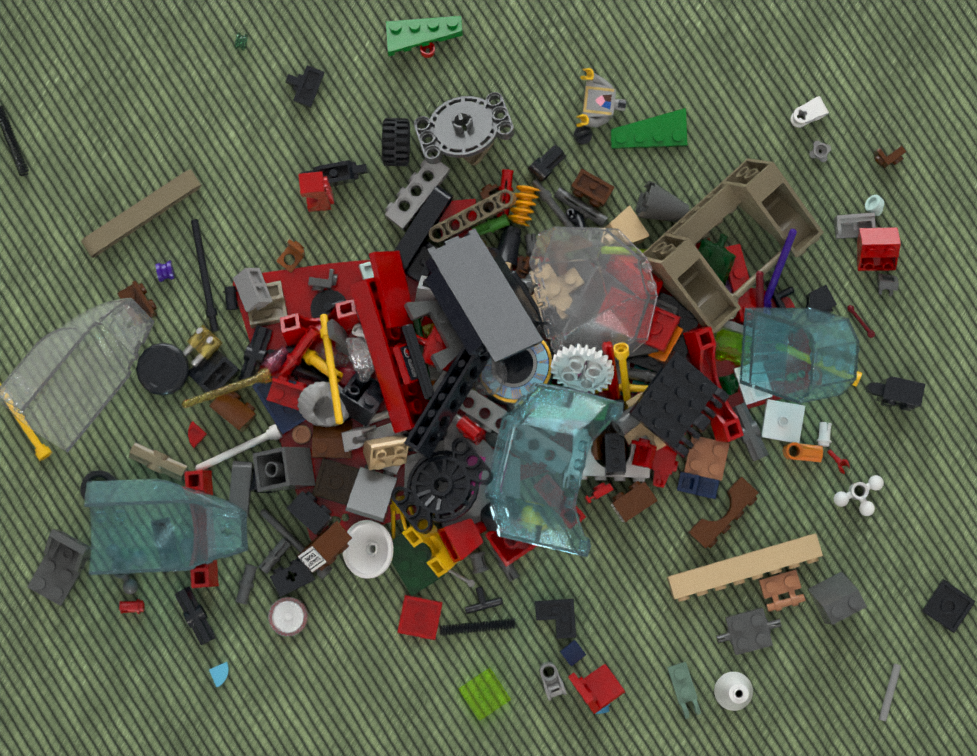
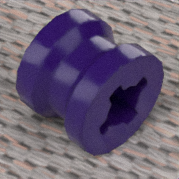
(165, 271)

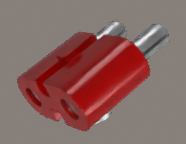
(469, 429)

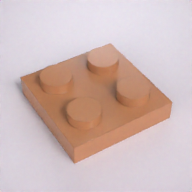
(707, 458)

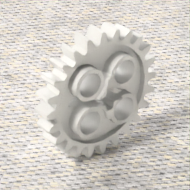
(570, 363)

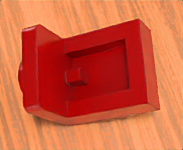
(644, 453)

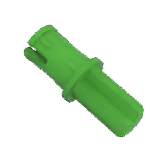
(492, 225)

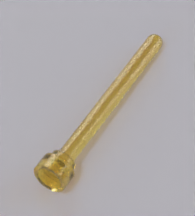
(262, 376)

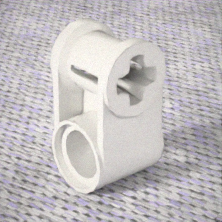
(811, 111)

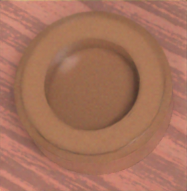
(301, 434)

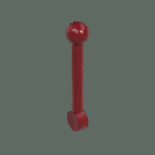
(870, 333)

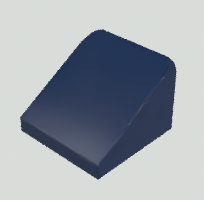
(572, 652)

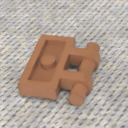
(781, 584)

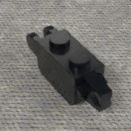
(341, 172)

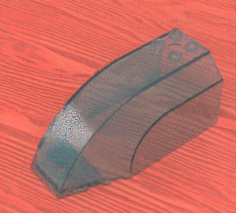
(130, 541)

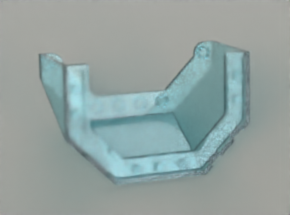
(542, 465)

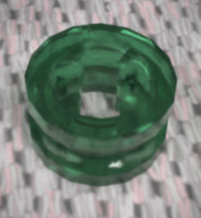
(241, 41)

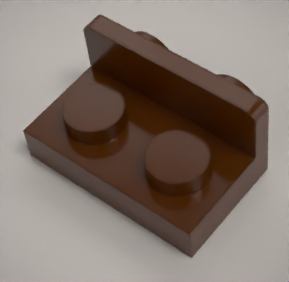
(137, 293)

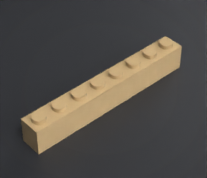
(745, 566)

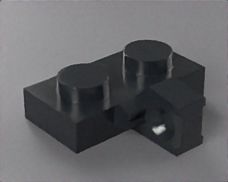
(306, 85)

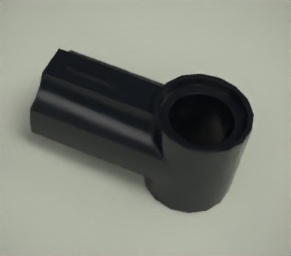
(544, 166)

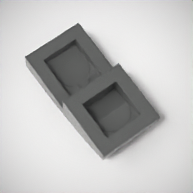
(339, 335)

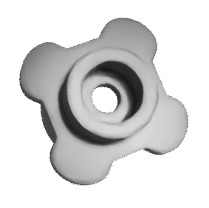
(820, 146)

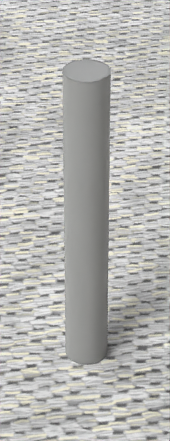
(890, 692)

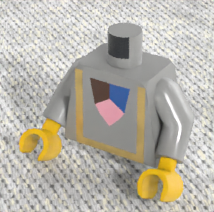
(598, 101)

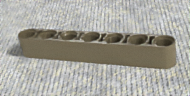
(141, 213)

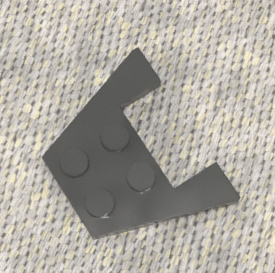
(448, 334)

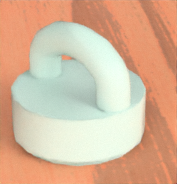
(874, 204)

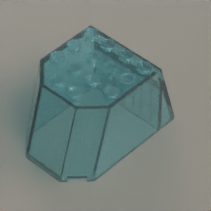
(798, 353)

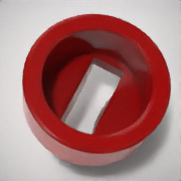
(431, 52)

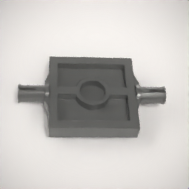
(748, 631)

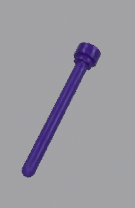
(779, 267)

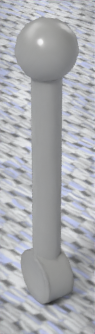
(470, 583)

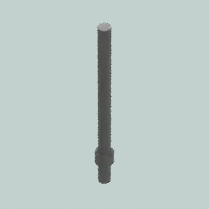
(546, 196)

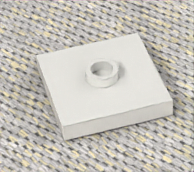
(782, 421)

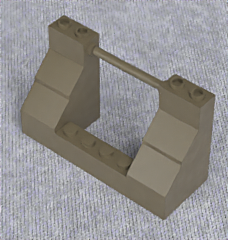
(763, 195)

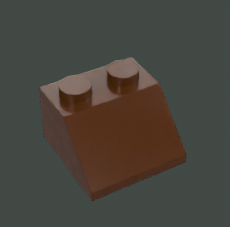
(234, 411)
(328, 441)

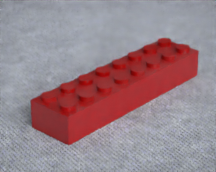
(402, 401)

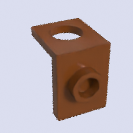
(294, 249)

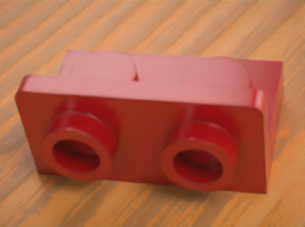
(285, 393)

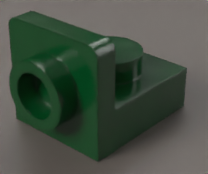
(729, 384)

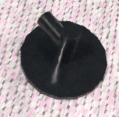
(325, 302)

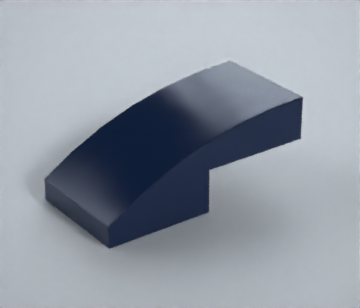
(698, 485)

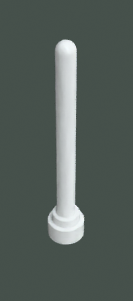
(272, 433)

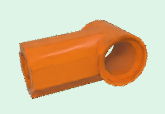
(805, 452)

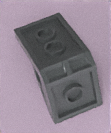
(60, 566)

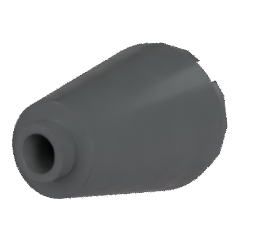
(660, 204)

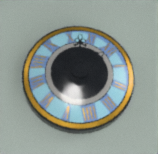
(524, 370)

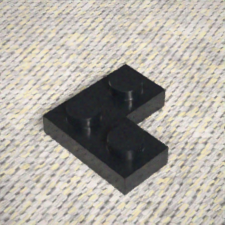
(563, 613)

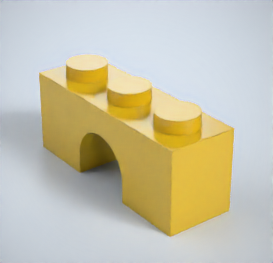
(440, 560)

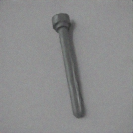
(290, 538)

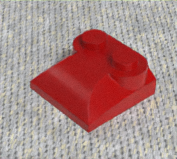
(508, 549)

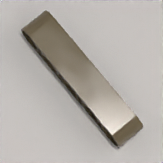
(465, 223)

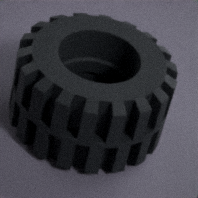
(396, 142)

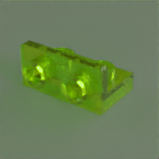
(729, 346)

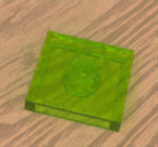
(484, 694)

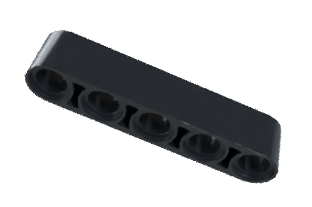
(419, 229)

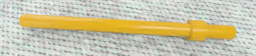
(331, 369)

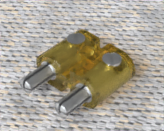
(204, 342)

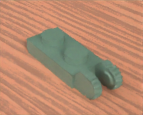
(683, 687)

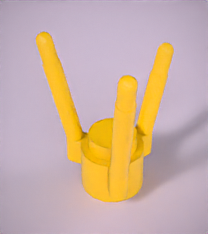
(393, 507)

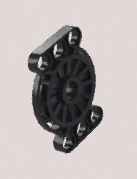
(425, 486)

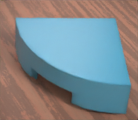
(219, 673)

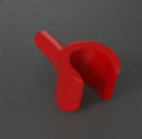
(840, 462)

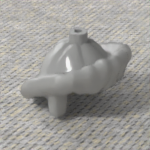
(317, 405)

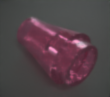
(275, 359)

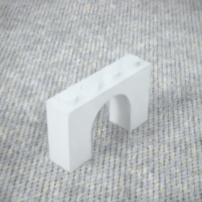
(593, 468)

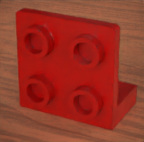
(597, 688)

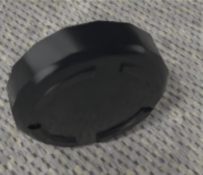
(163, 369)

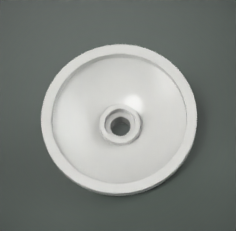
(360, 554)

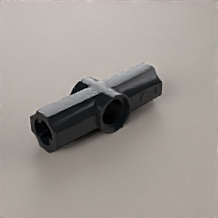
(255, 352)
(195, 615)

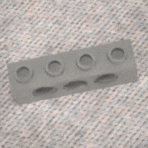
(403, 218)

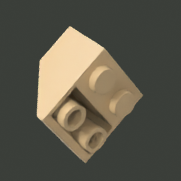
(385, 452)

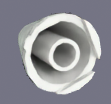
(726, 688)

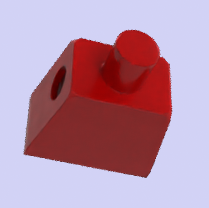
(462, 538)

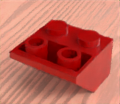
(878, 249)

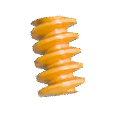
(523, 205)

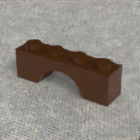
(740, 495)

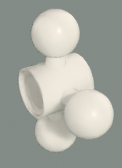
(866, 507)

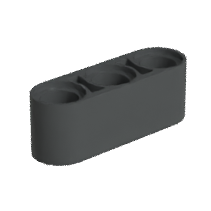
(240, 484)

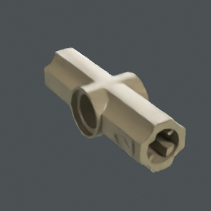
(158, 461)

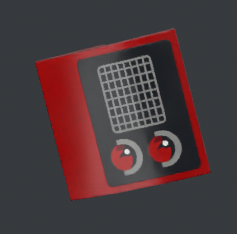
(405, 364)

